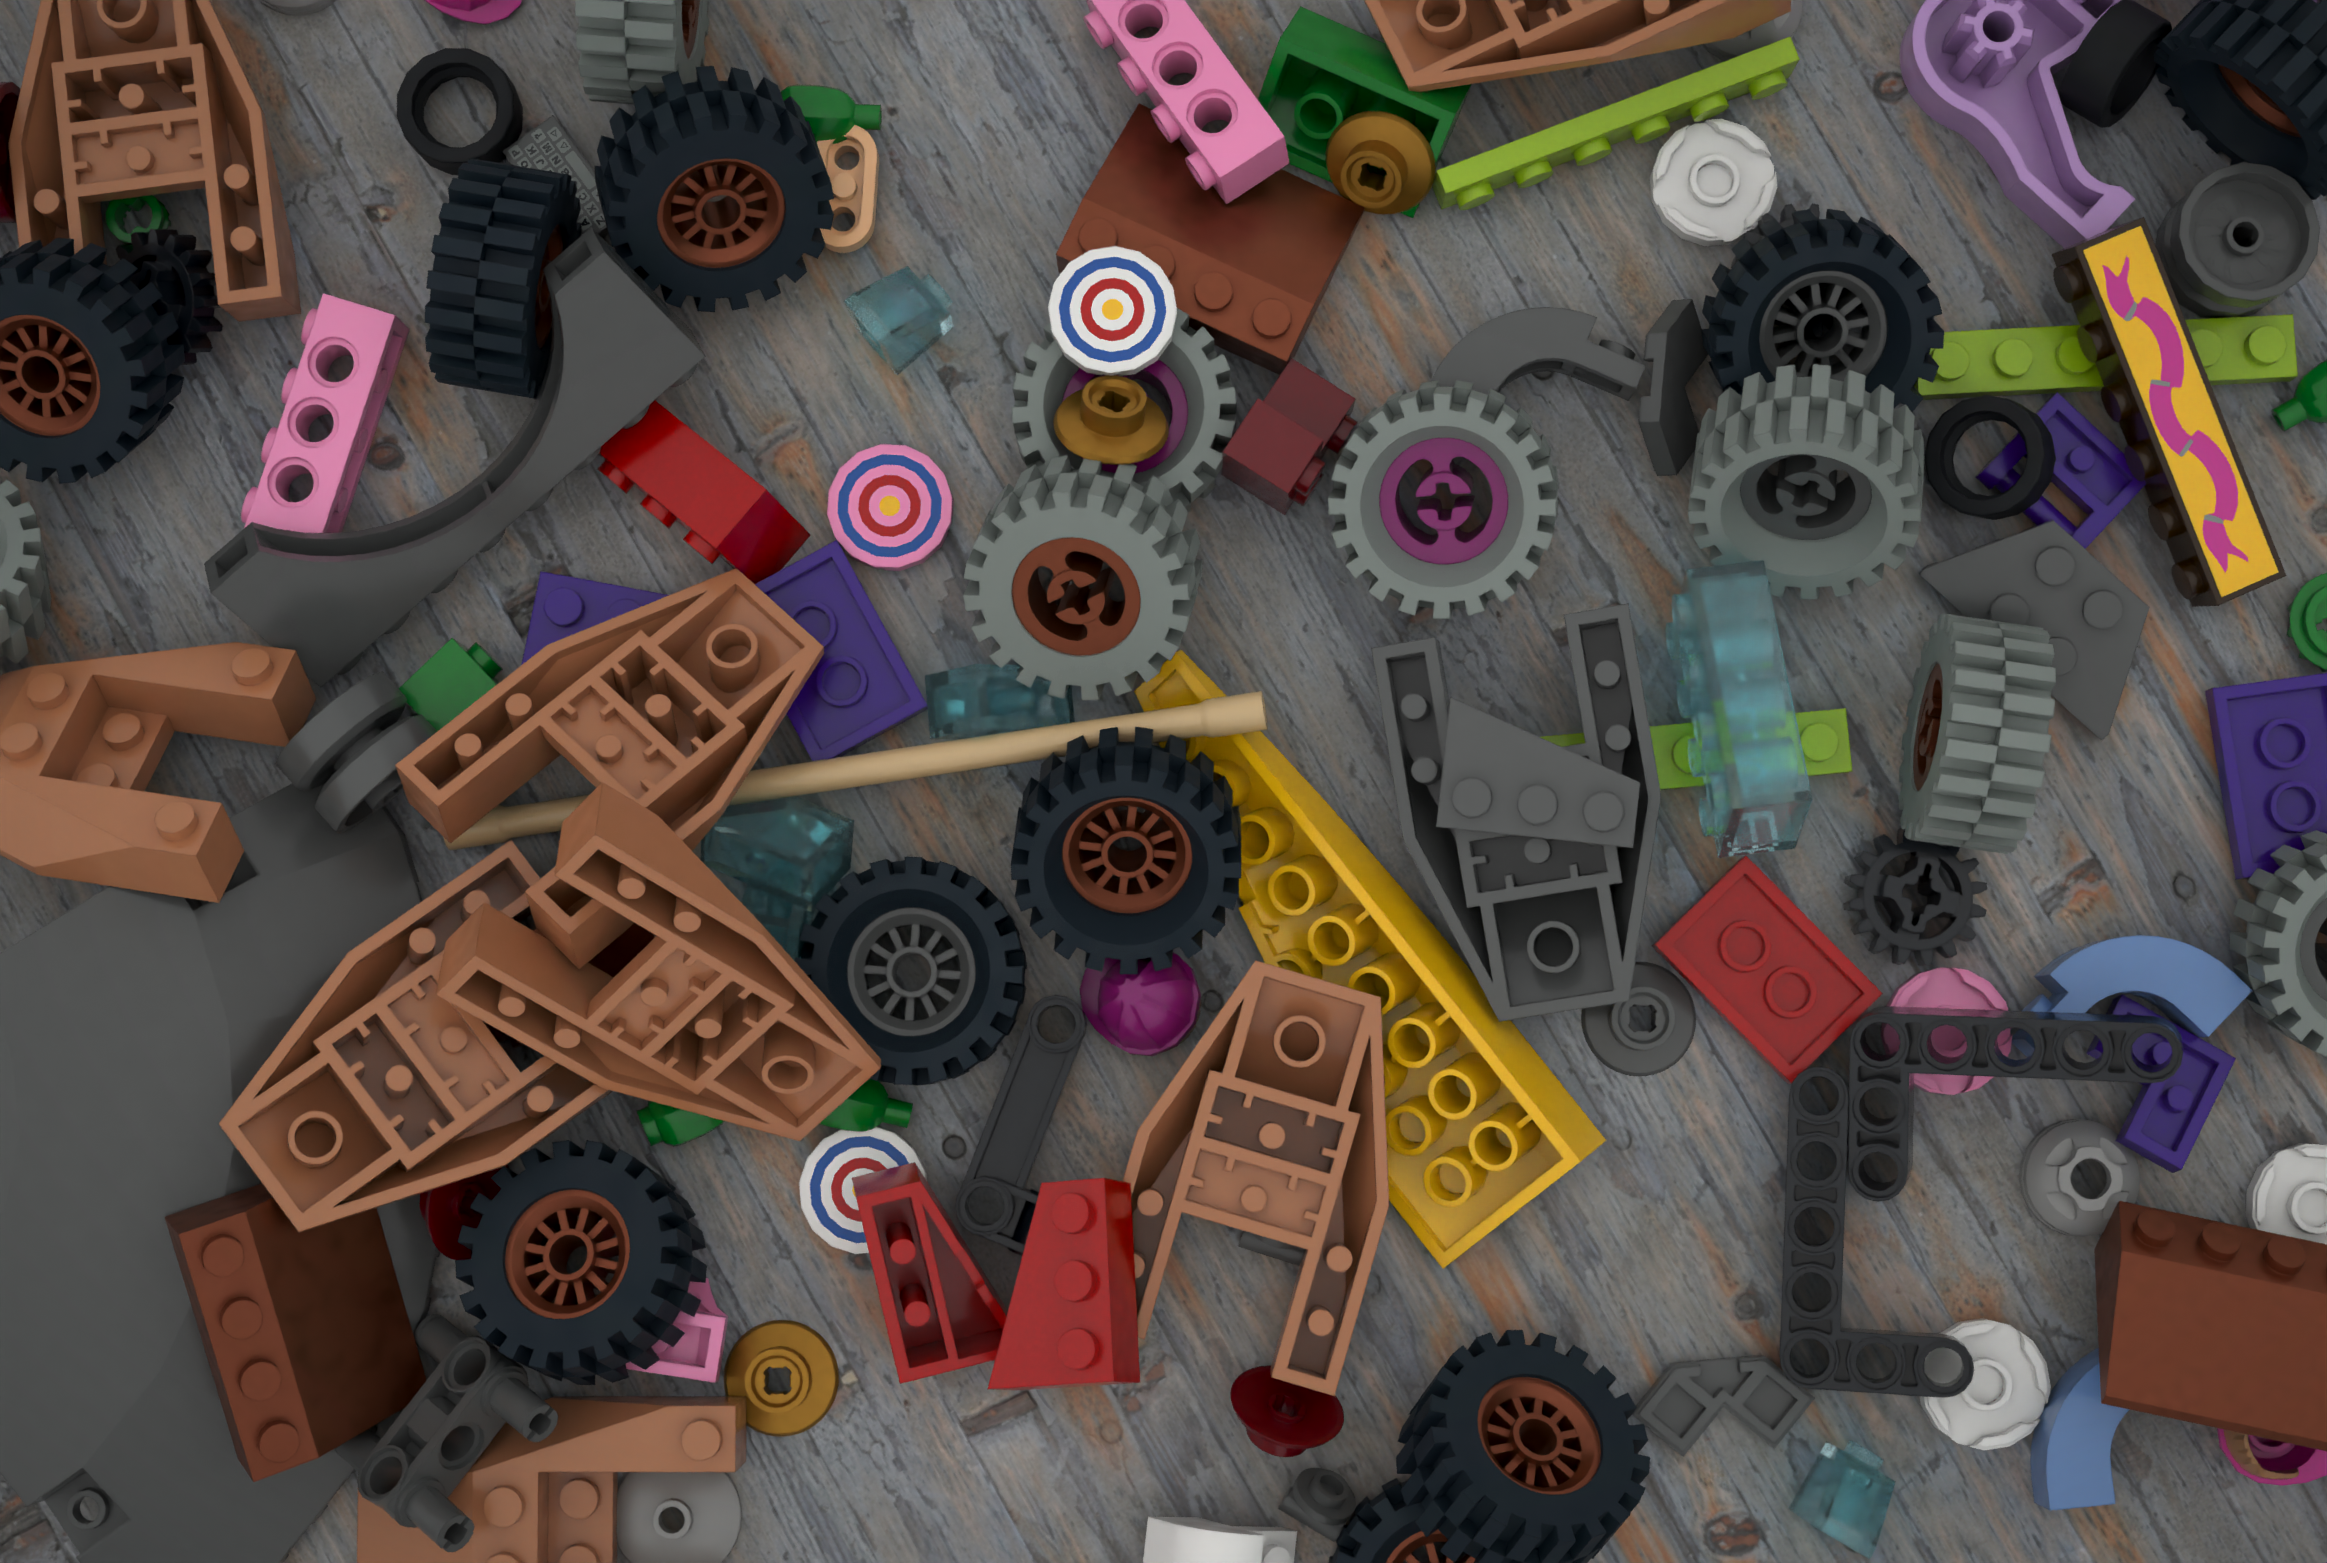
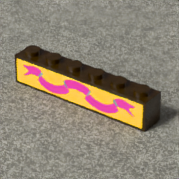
(2167, 415)

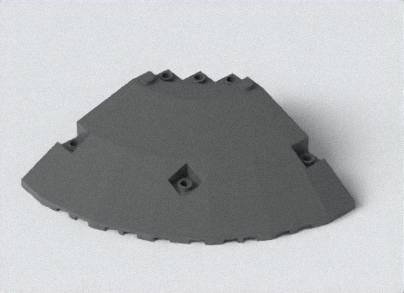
(116, 1065)

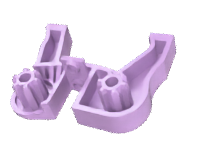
(1991, 80)

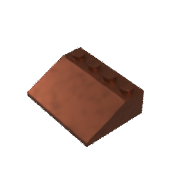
(1237, 267)
(2213, 1324)
(295, 1326)

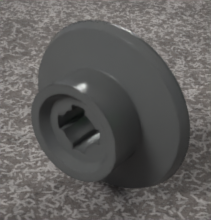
(1646, 1051)

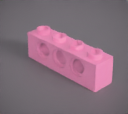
(1227, 160)
(355, 403)

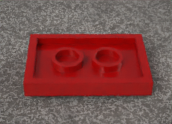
(1767, 969)

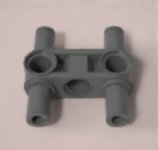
(445, 1432)

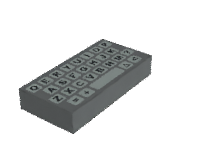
(552, 150)

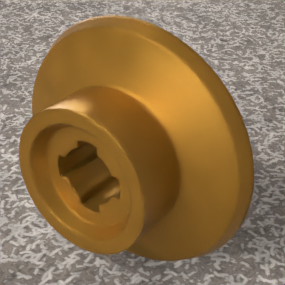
(1382, 142)
(1111, 422)
(812, 1379)

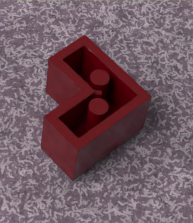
(1286, 436)

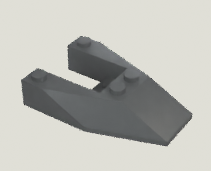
(1534, 916)

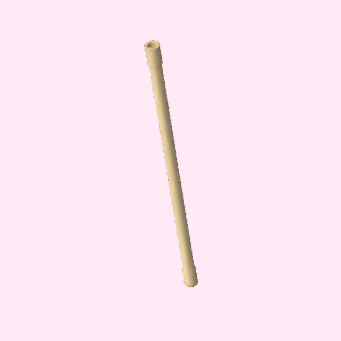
(1209, 718)

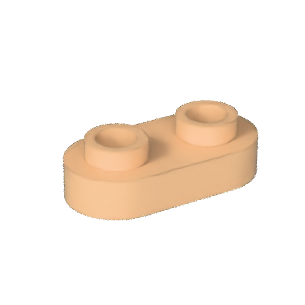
(852, 189)

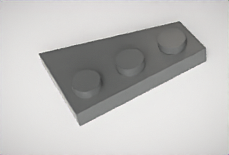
(1529, 787)

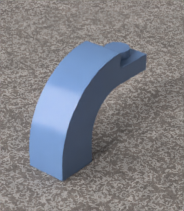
(2172, 975)
(2075, 1441)

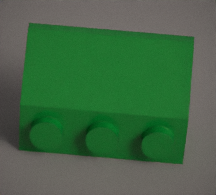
(1333, 72)

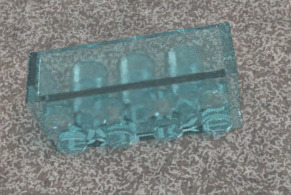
(1738, 710)

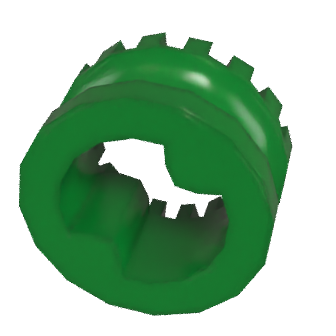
(117, 209)

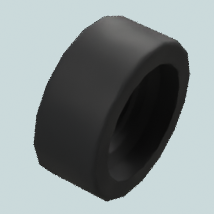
(2114, 63)
(443, 67)
(1941, 450)

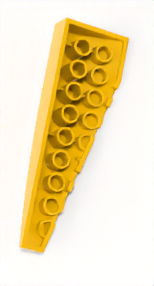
(1467, 1098)

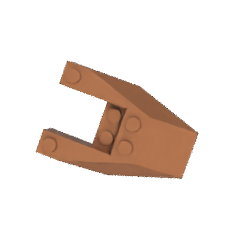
(1490, 40)
(150, 105)
(649, 702)
(89, 738)
(696, 1020)
(393, 1085)
(1281, 1138)
(561, 1493)

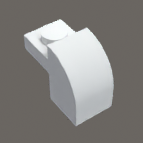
(1212, 1542)

